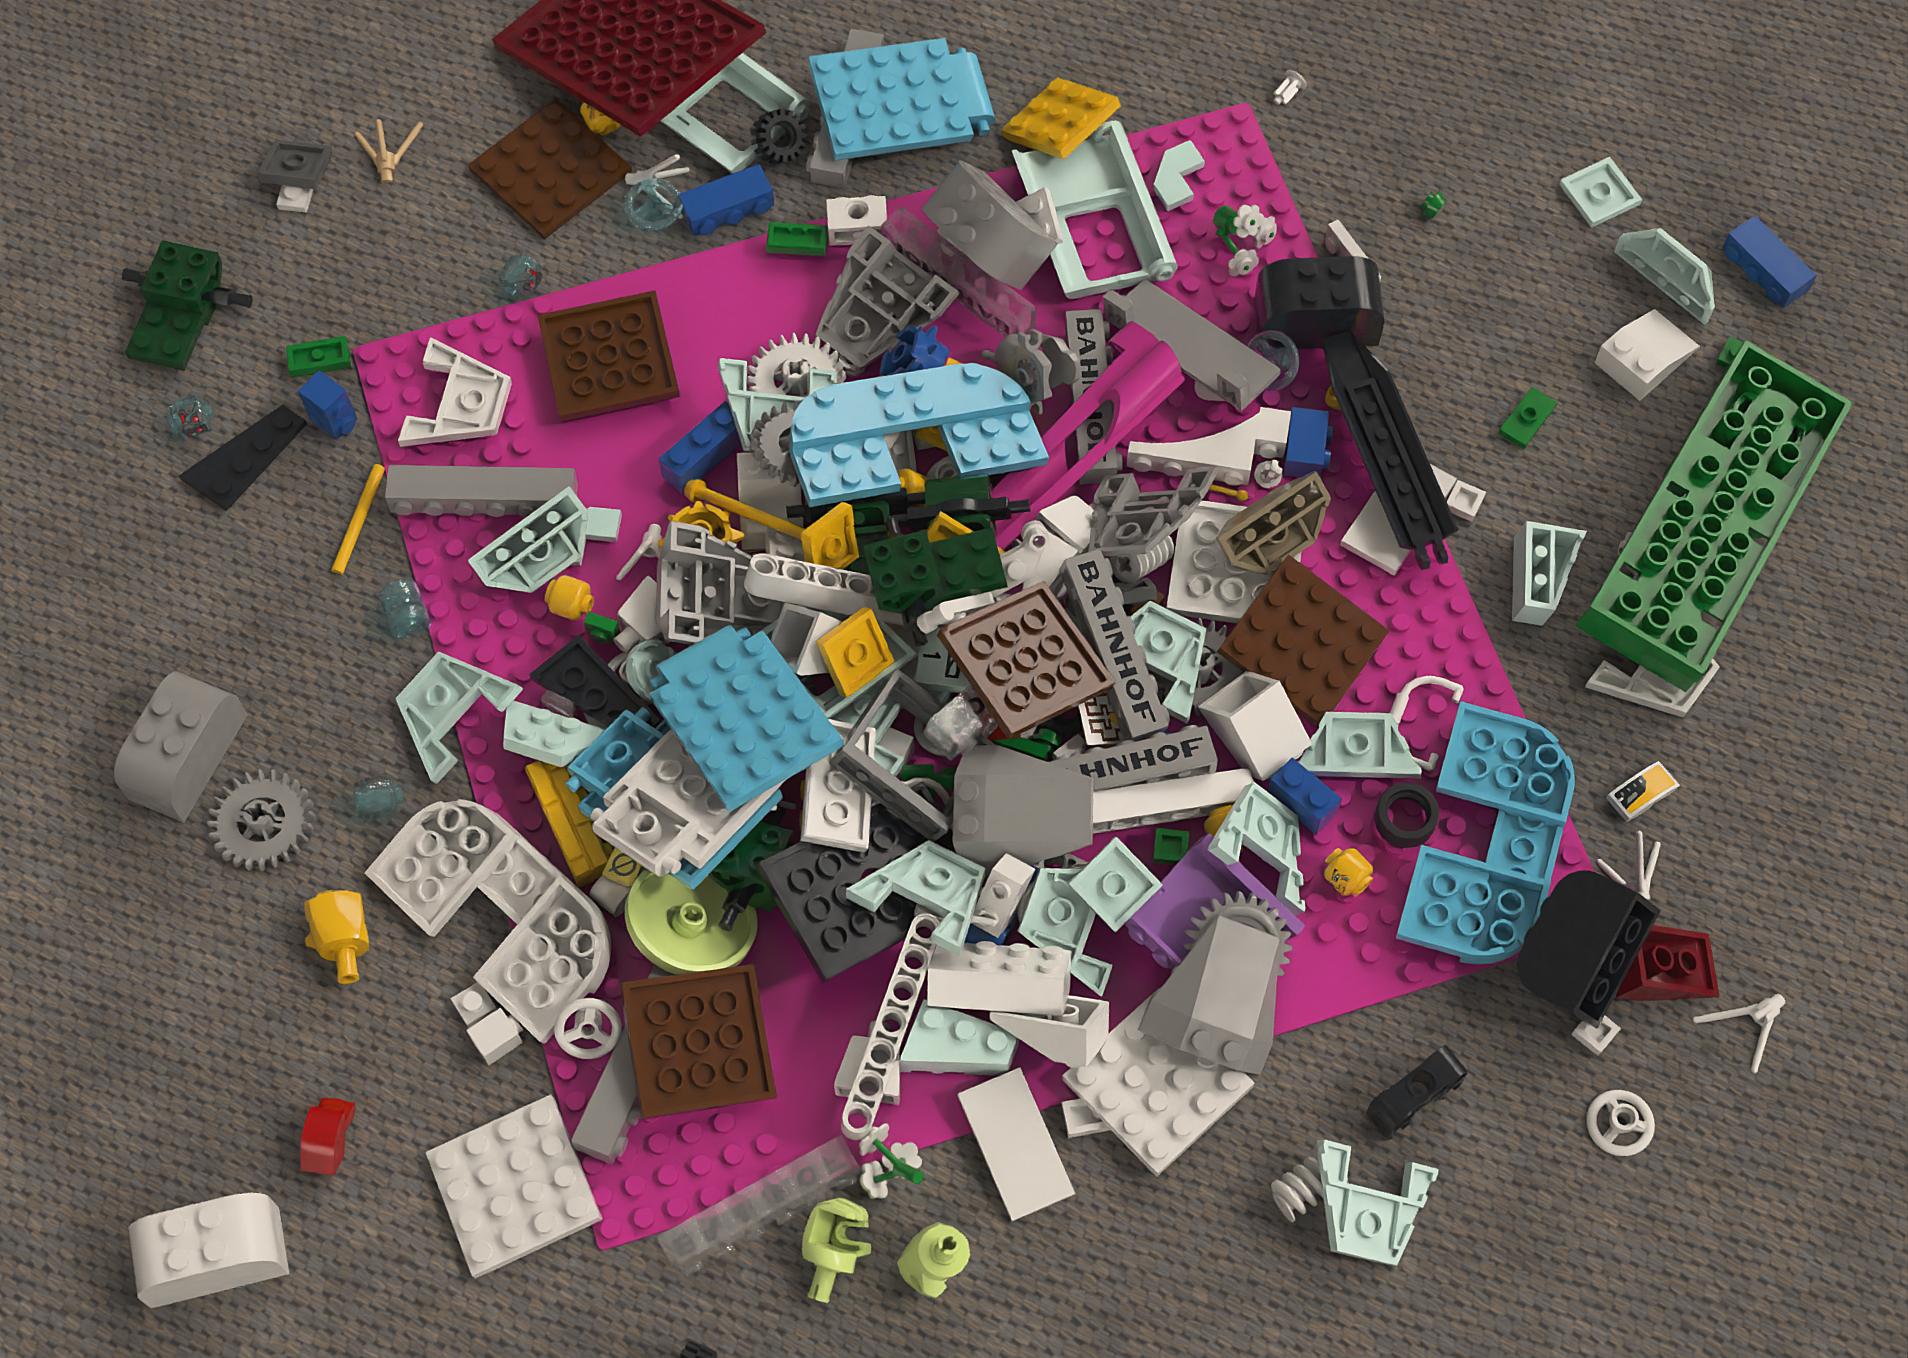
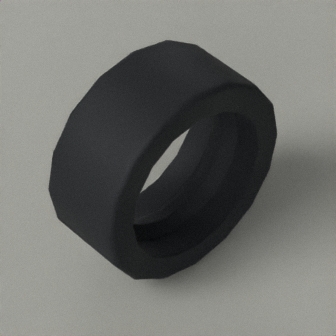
(1410, 792)

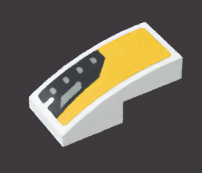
(1642, 791)

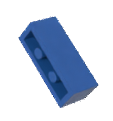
(726, 200)
(1768, 262)
(701, 448)

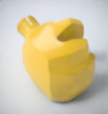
(338, 930)

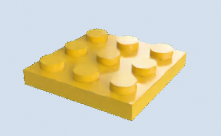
(1060, 118)

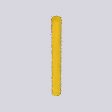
(358, 519)

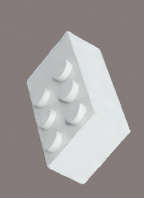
(1001, 978)

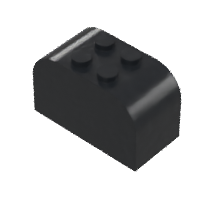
(1320, 299)
(1584, 944)

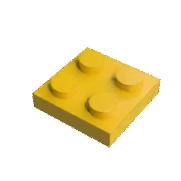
(855, 652)

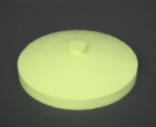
(680, 925)

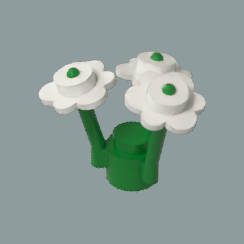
(1242, 223)

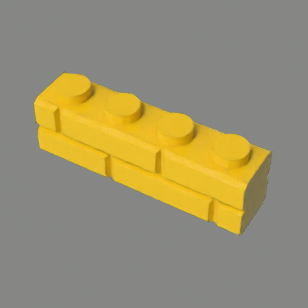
(571, 828)

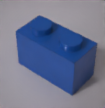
(328, 405)
(1307, 442)
(1304, 795)

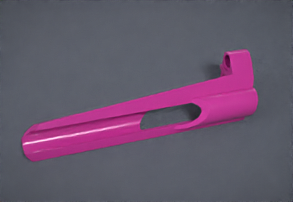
(1135, 384)

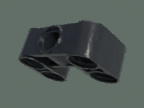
(1399, 1102)

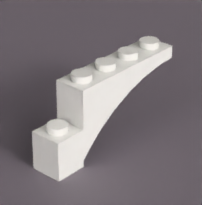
(1227, 451)

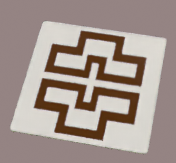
(1097, 722)

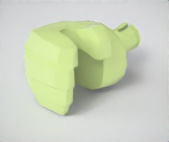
(829, 1223)
(933, 1257)

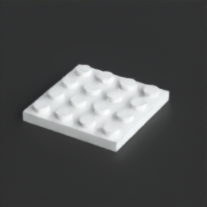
(1201, 575)
(1155, 1093)
(513, 1186)

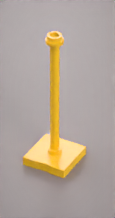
(824, 543)

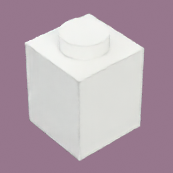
(495, 1035)

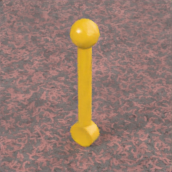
(1241, 495)

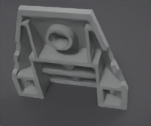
(878, 299)
(1137, 521)
(704, 587)
(1018, 808)
(1220, 997)

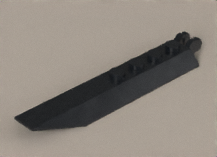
(1389, 448)

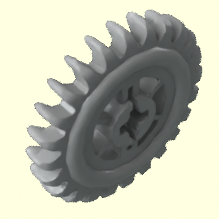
(767, 442)
(1210, 660)
(248, 804)
(1248, 913)

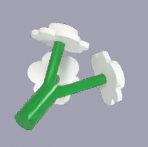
(900, 1160)

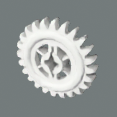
(795, 360)

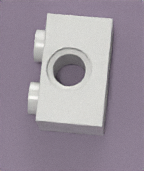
(841, 213)
(1003, 893)

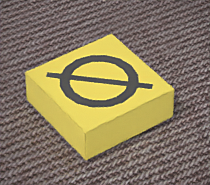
(622, 868)

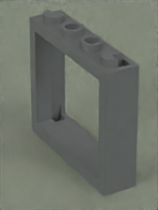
(878, 780)

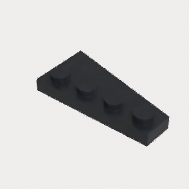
(238, 463)
(589, 683)

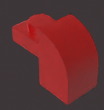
(324, 1135)

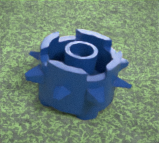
(914, 352)

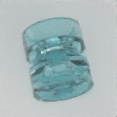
(404, 608)

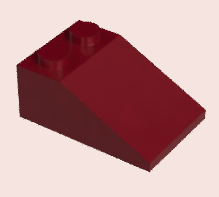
(1671, 967)

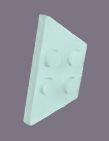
(546, 734)
(1359, 747)

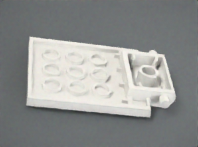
(669, 811)

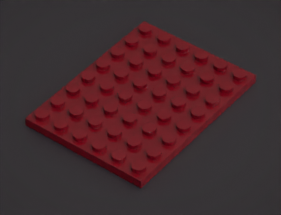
(630, 55)

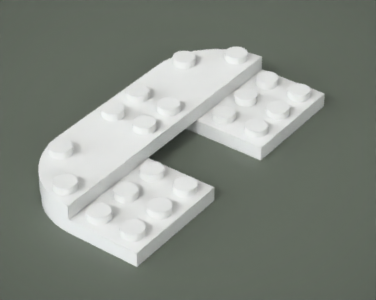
(560, 933)

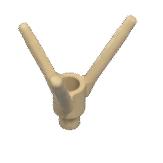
(385, 160)

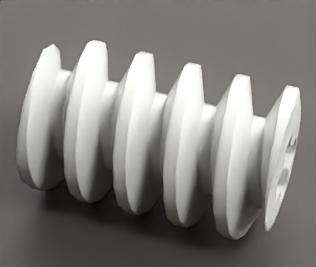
(1133, 567)
(1298, 1187)

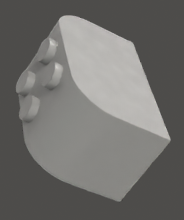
(989, 225)
(177, 744)

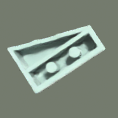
(1541, 569)
(957, 1043)

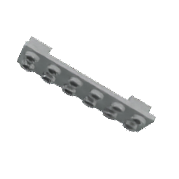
(1199, 345)

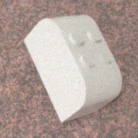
(207, 1248)

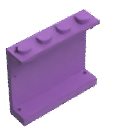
(1191, 884)

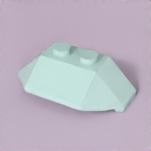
(1670, 269)
(536, 546)

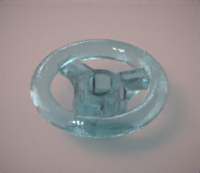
(654, 216)
(1285, 357)

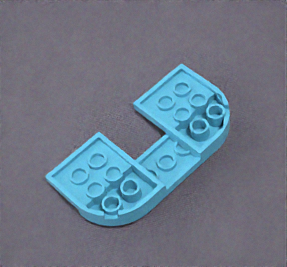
(841, 429)
(1489, 905)

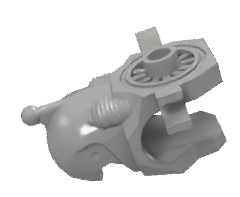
(1031, 368)

